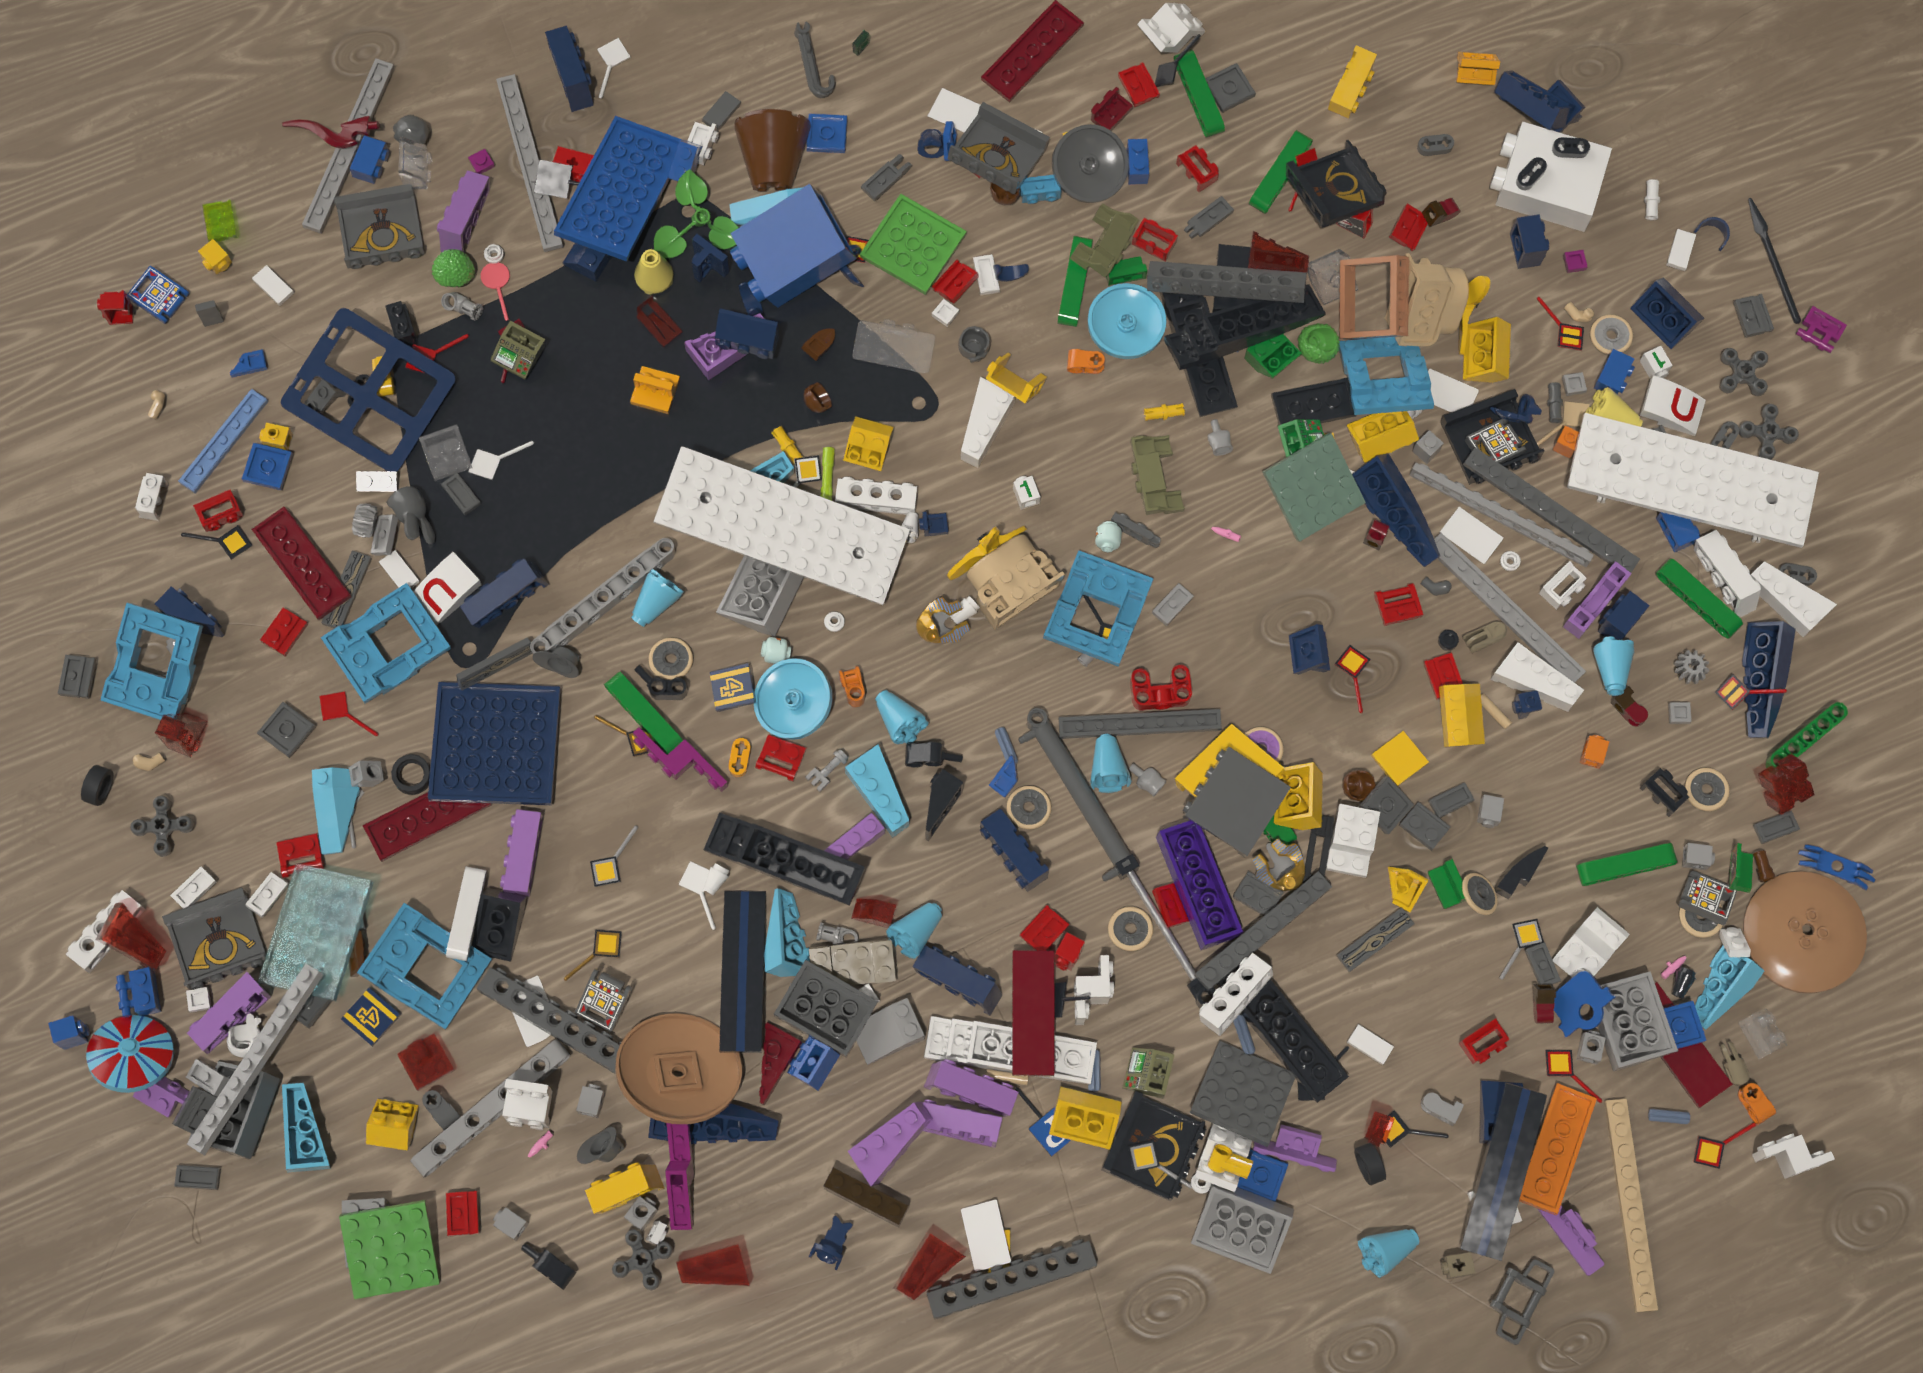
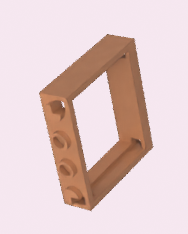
(1398, 297)

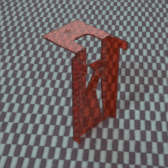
(666, 331)

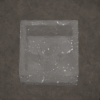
(445, 452)

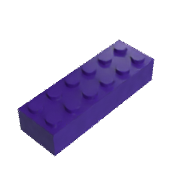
(1199, 884)

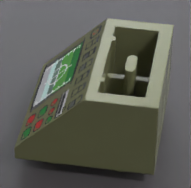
(518, 350)
(1148, 1072)

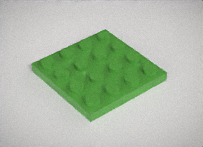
(913, 244)
(389, 1249)

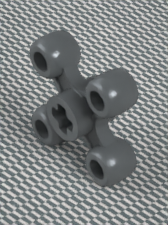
(1744, 377)
(1770, 425)
(162, 834)
(634, 1264)

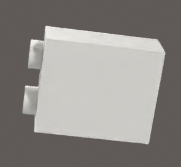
(1566, 189)

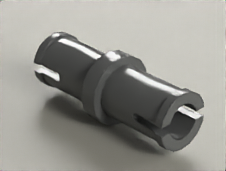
(1555, 402)

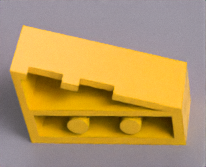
(1353, 82)
(623, 1187)

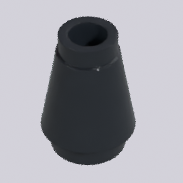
(1683, 981)

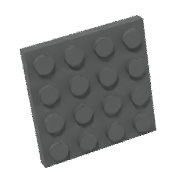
(1243, 1093)

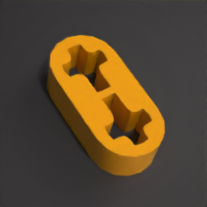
(734, 757)

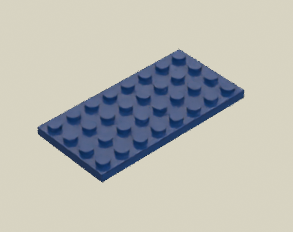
(619, 189)

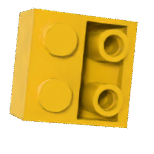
(868, 443)
(391, 1124)

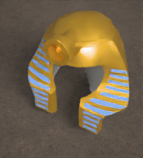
(931, 622)
(1288, 866)

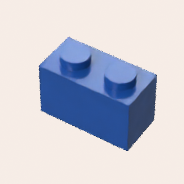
(369, 159)
(685, 159)
(1138, 161)
(1615, 371)
(1678, 531)
(69, 1032)

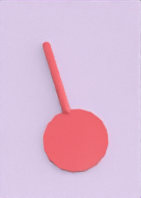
(495, 277)

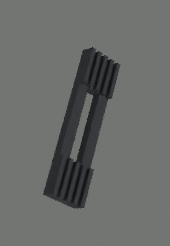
(1325, 832)

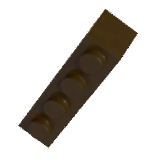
(866, 1197)

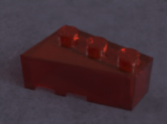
(1272, 256)
(181, 732)
(128, 937)
(717, 1266)
(926, 1266)

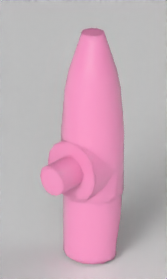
(1227, 533)
(1673, 967)
(540, 1144)

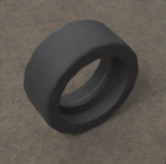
(400, 763)
(97, 785)
(1370, 1163)

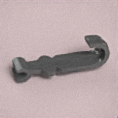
(809, 63)

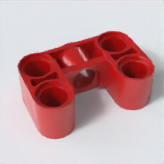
(1161, 696)

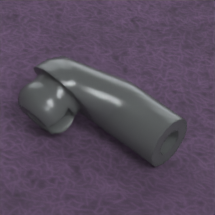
(1436, 588)

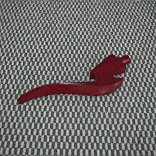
(344, 138)

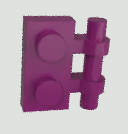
(1823, 324)

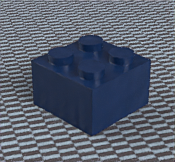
(1529, 241)
(1622, 616)

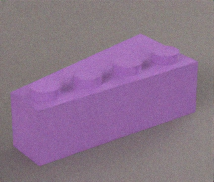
(709, 356)
(885, 1146)

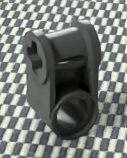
(442, 1112)

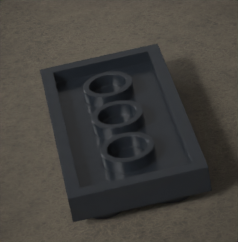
(1320, 401)

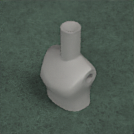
(1219, 440)
(1148, 780)

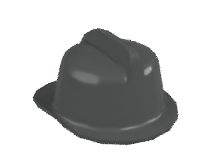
(558, 660)
(600, 1147)

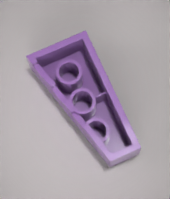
(463, 211)
(241, 999)
(971, 1087)
(963, 1124)

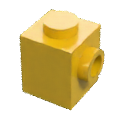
(214, 257)
(276, 436)

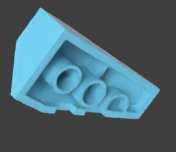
(746, 210)
(333, 806)
(785, 944)
(1726, 985)

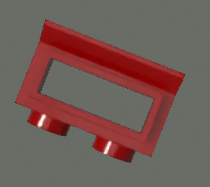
(1193, 171)
(1152, 228)
(116, 307)
(215, 522)
(1466, 1044)

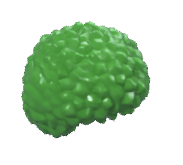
(452, 268)
(1318, 343)

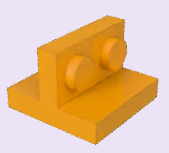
(1477, 68)
(654, 389)

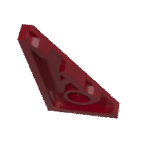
(778, 1053)

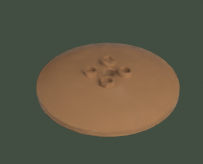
(1788, 955)
(681, 1044)

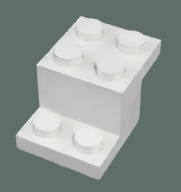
(1171, 27)
(1352, 840)
(1591, 945)
(1097, 987)
(527, 1104)
(1238, 1145)
(1792, 1155)

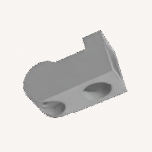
(1440, 1109)

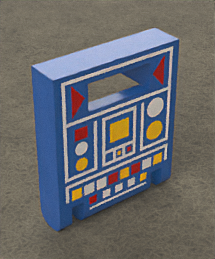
(160, 296)

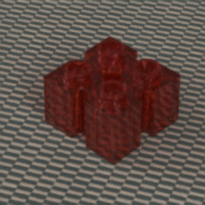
(1786, 784)

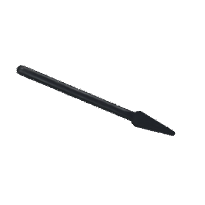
(1761, 229)

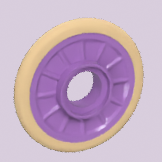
(1269, 738)

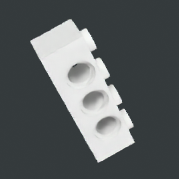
(882, 504)
(89, 959)
(1220, 1020)

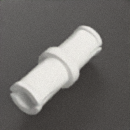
(1652, 200)

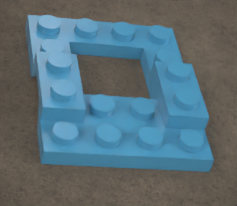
(1391, 394)
(1107, 584)
(363, 661)
(144, 690)
(397, 953)

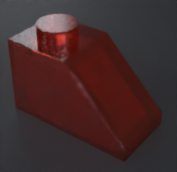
(874, 912)
(1379, 1129)

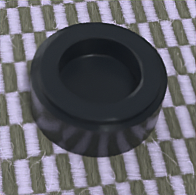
(1448, 640)

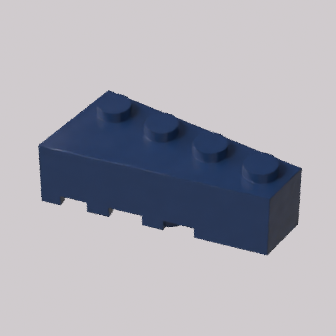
(570, 68)
(1534, 100)
(503, 592)
(1013, 850)
(958, 978)

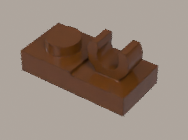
(357, 957)

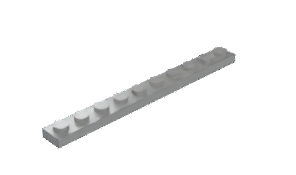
(343, 157)
(528, 161)
(1496, 512)
(1506, 610)
(255, 1059)

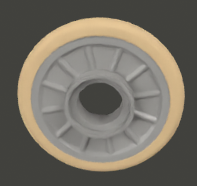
(1611, 323)

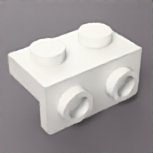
(705, 137)

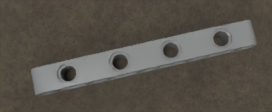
(615, 588)
(487, 1110)

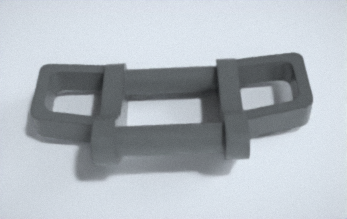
(1539, 1291)

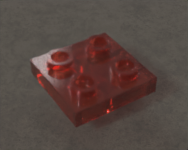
(425, 1061)

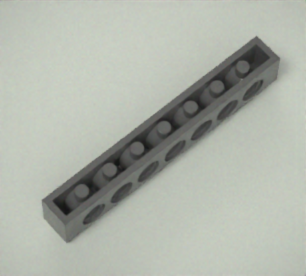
(1226, 281)
(489, 987)
(1080, 1248)

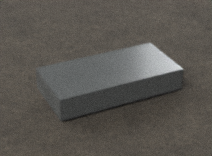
(721, 110)
(209, 313)
(461, 494)
(1451, 800)
(1776, 827)
(197, 1177)

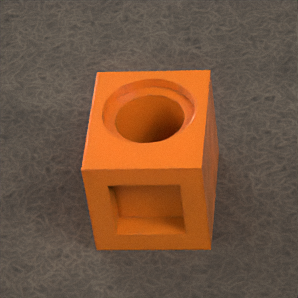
(1566, 442)
(1594, 751)

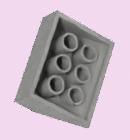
(759, 596)
(1635, 1023)
(1243, 1227)

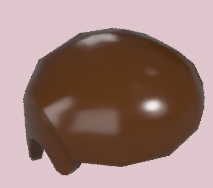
(1002, 196)
(817, 398)
(1358, 785)

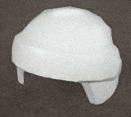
(243, 1036)

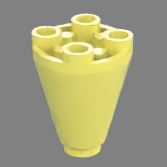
(653, 273)
(1611, 406)

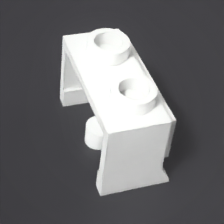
(149, 496)
(1555, 600)

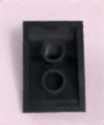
(943, 796)
(498, 923)

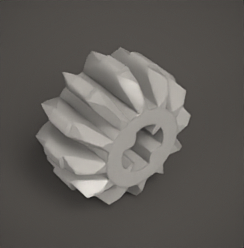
(364, 520)
(1694, 660)

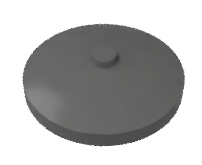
(1090, 163)

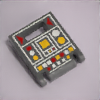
(1499, 441)
(1704, 895)
(605, 997)

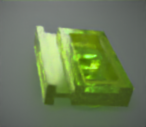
(219, 220)

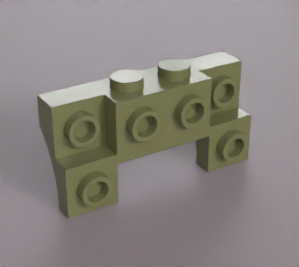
(1114, 239)
(1150, 477)

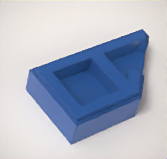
(949, 138)
(250, 363)
(1005, 778)

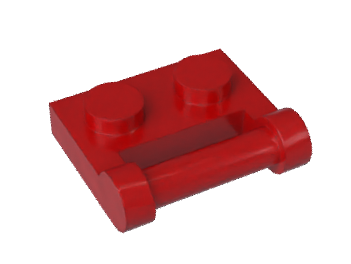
(1399, 610)
(783, 752)
(298, 849)

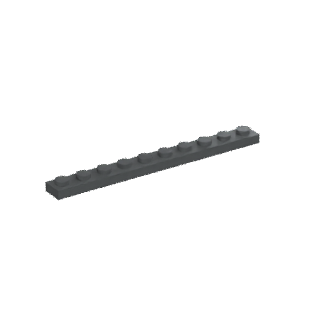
(1549, 510)

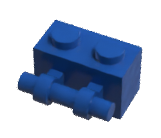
(144, 992)
(813, 1063)

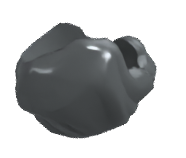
(411, 128)

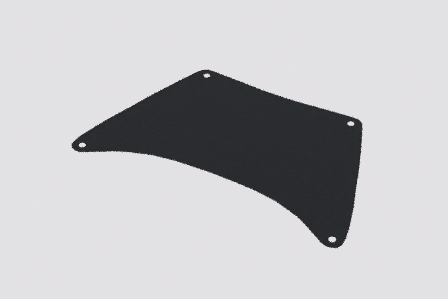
(590, 444)

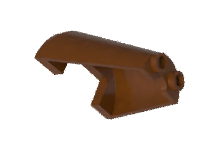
(772, 146)

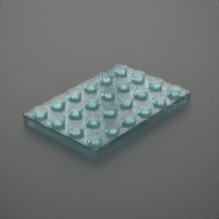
(316, 929)

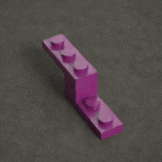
(679, 760)
(679, 1176)

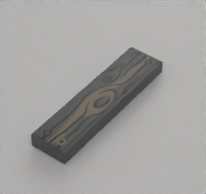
(351, 580)
(494, 664)
(1375, 940)

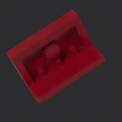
(1110, 110)

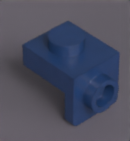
(933, 524)
(1526, 703)

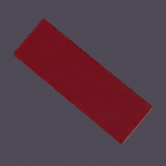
(1032, 51)
(301, 563)
(415, 823)
(1032, 1013)
(1695, 1067)

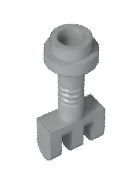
(821, 776)

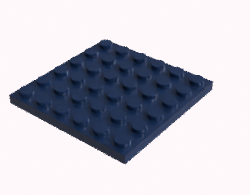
(494, 744)

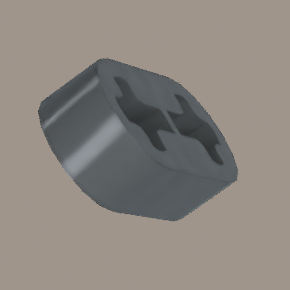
(1435, 143)
(1721, 435)
(1800, 570)

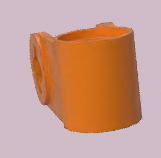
(1083, 361)
(852, 683)
(1757, 1105)

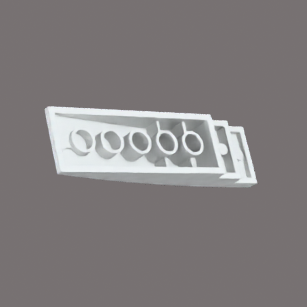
(991, 1048)

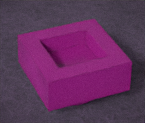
(481, 161)
(1575, 261)

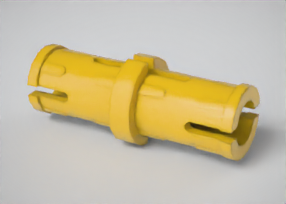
(1164, 412)
(787, 445)

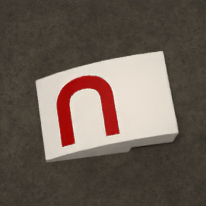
(1672, 406)
(446, 588)

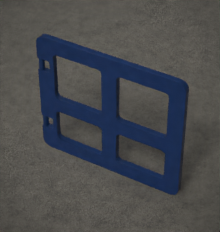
(366, 395)

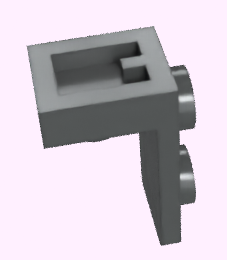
(322, 396)

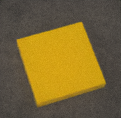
(1400, 758)

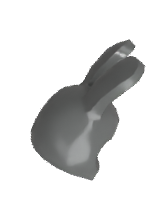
(411, 510)

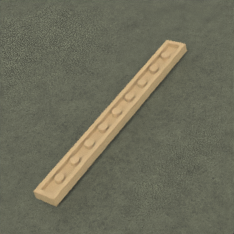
(1631, 1206)

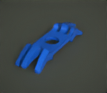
(1824, 864)

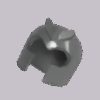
(974, 344)

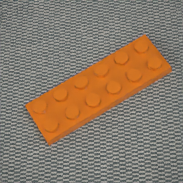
(1557, 1148)

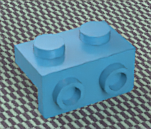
(1040, 189)

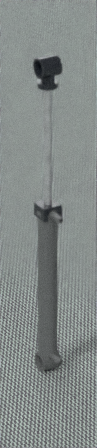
(1124, 863)

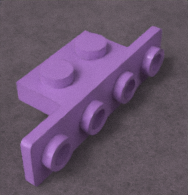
(163, 1096)
(1298, 1147)
(1575, 1238)

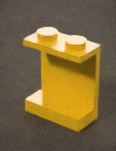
(1013, 383)

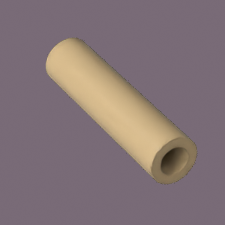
(1495, 712)
(1007, 1077)

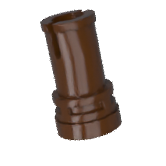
(1764, 872)

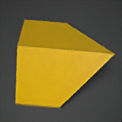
(1406, 887)

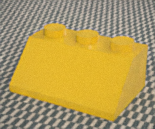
(1487, 351)
(1382, 433)
(1461, 715)
(1303, 802)
(1085, 1118)

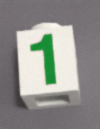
(1656, 363)
(1026, 492)

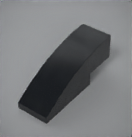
(1520, 873)

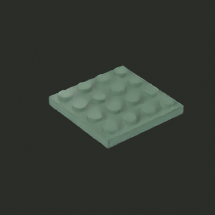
(1313, 487)

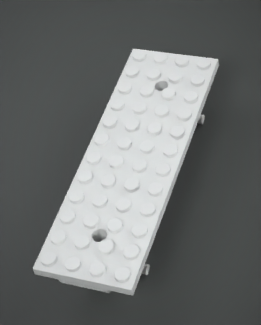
(1693, 480)
(781, 525)

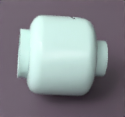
(1108, 536)
(775, 650)

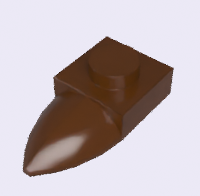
(819, 343)

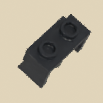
(401, 323)
(1661, 796)

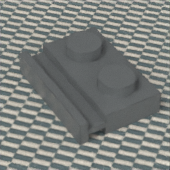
(1753, 315)
(77, 676)
(1424, 826)
(1257, 894)
(194, 1109)

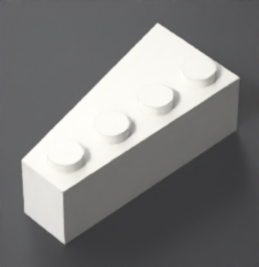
(986, 418)
(1728, 573)
(1791, 599)
(1529, 673)

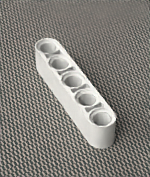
(466, 914)

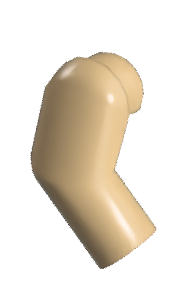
(1578, 315)
(157, 405)
(146, 763)

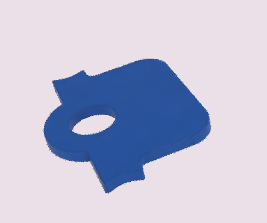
(1573, 995)

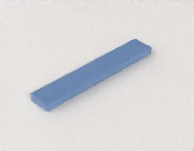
(223, 441)

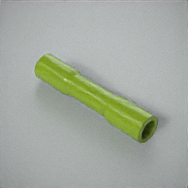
(827, 463)

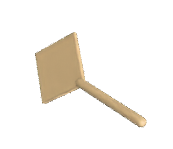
(1572, 416)

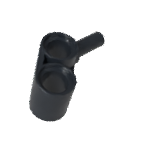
(667, 692)
(929, 753)
(550, 1266)

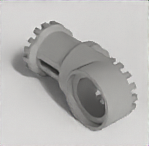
(462, 305)
(834, 934)

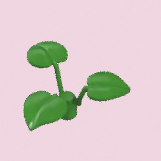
(692, 190)

